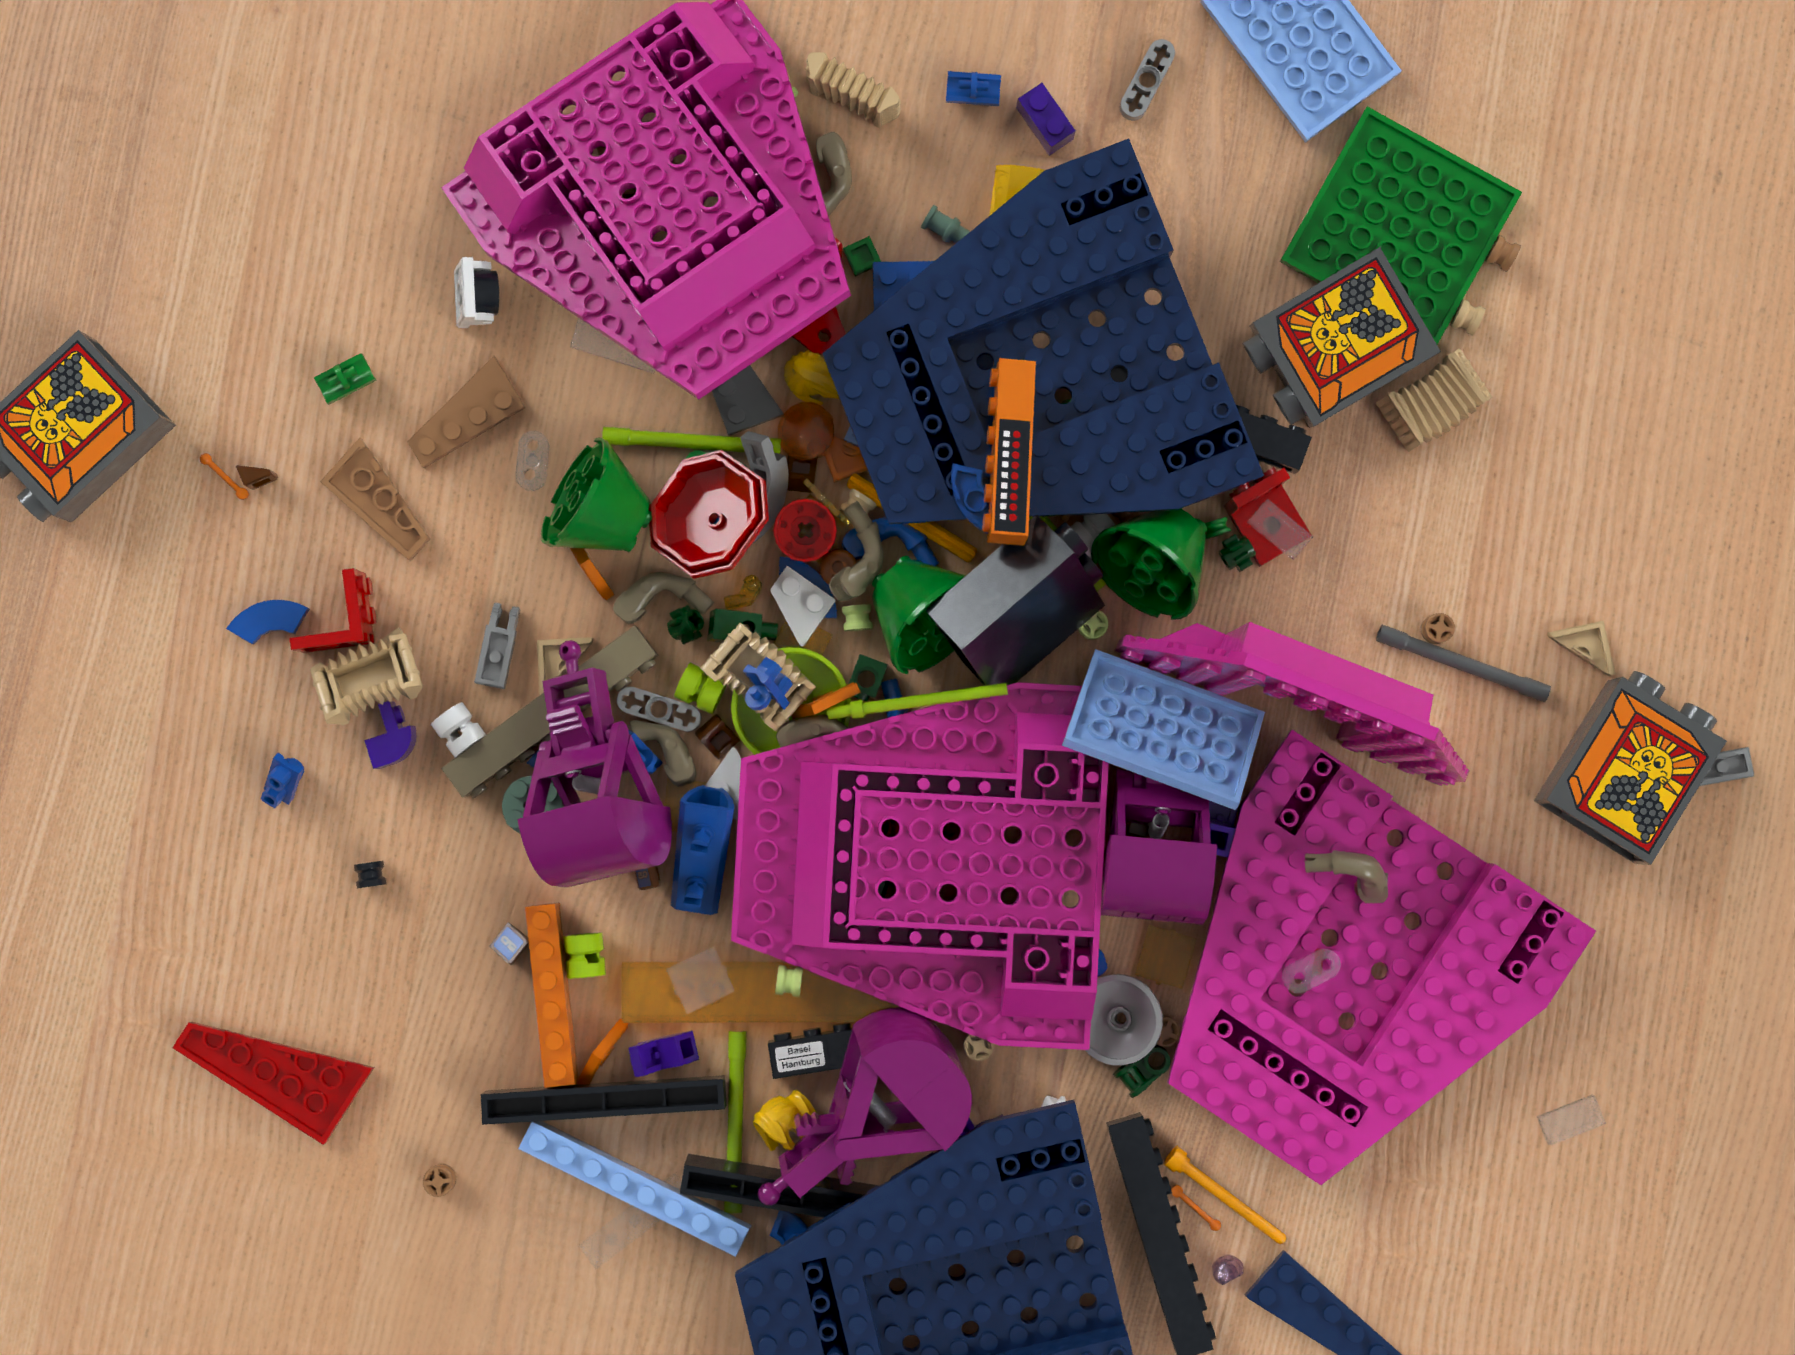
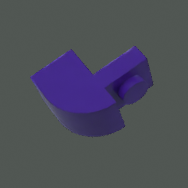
(396, 743)
(1222, 827)
(663, 1053)

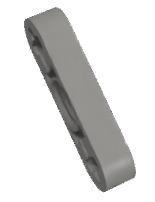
(1143, 68)
(640, 695)

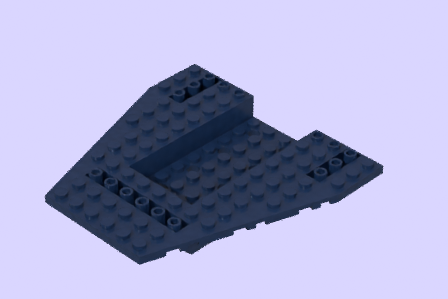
(1042, 264)
(994, 1191)

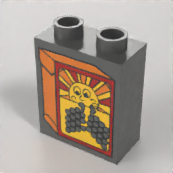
(1340, 340)
(75, 429)
(1632, 767)

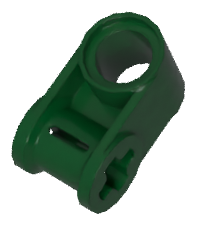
(1142, 1072)

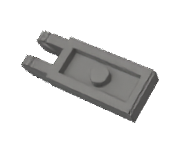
(497, 649)

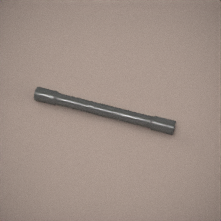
(1524, 685)

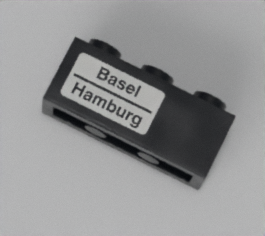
(808, 1052)

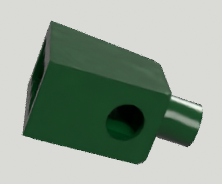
(724, 621)

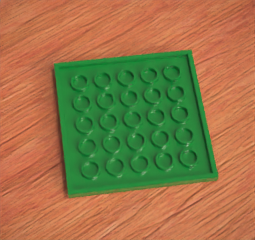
(1416, 204)

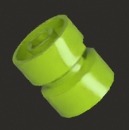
(699, 688)
(584, 955)

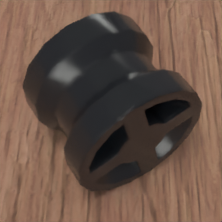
(370, 874)

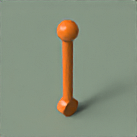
(241, 493)
(1177, 1191)

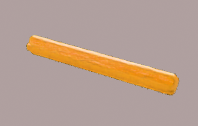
(930, 529)

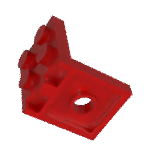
(1246, 501)
(360, 618)

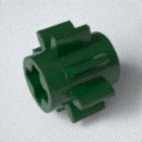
(1237, 553)
(685, 624)

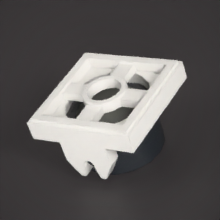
(475, 293)

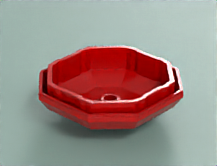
(691, 502)

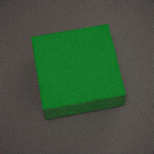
(861, 255)

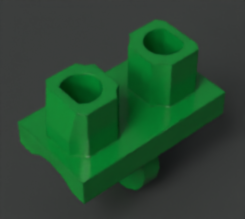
(345, 378)

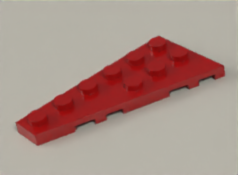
(293, 1083)

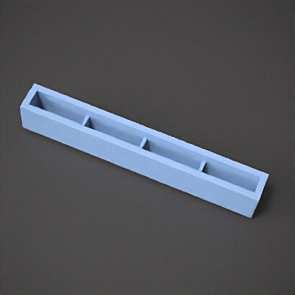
(635, 1187)

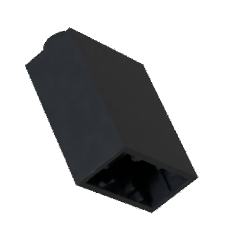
(1020, 603)

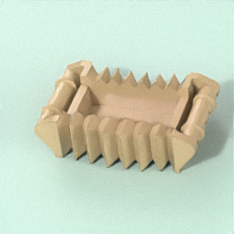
(851, 89)
(1434, 402)
(746, 648)
(366, 678)

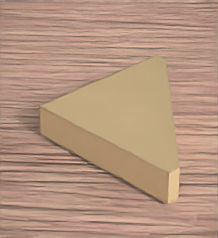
(1588, 643)
(549, 661)

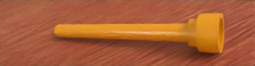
(1178, 1161)

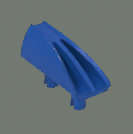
(701, 849)

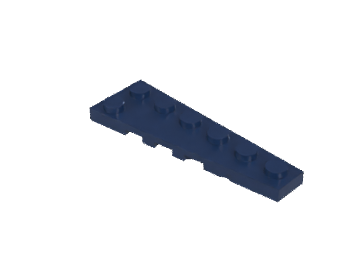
(1311, 1308)

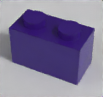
(1045, 119)

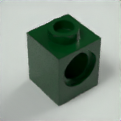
(874, 666)

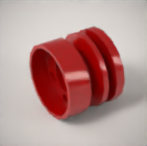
(787, 530)

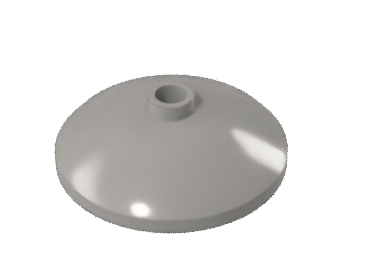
(1127, 1042)

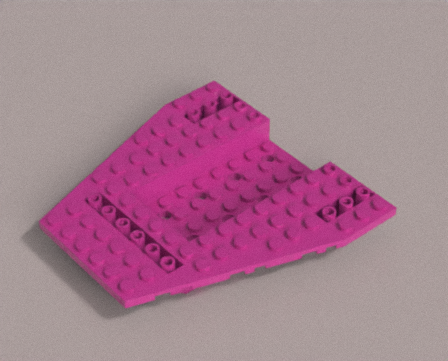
(726, 274)
(1372, 708)
(818, 853)
(1452, 988)

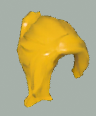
(808, 375)
(777, 1119)

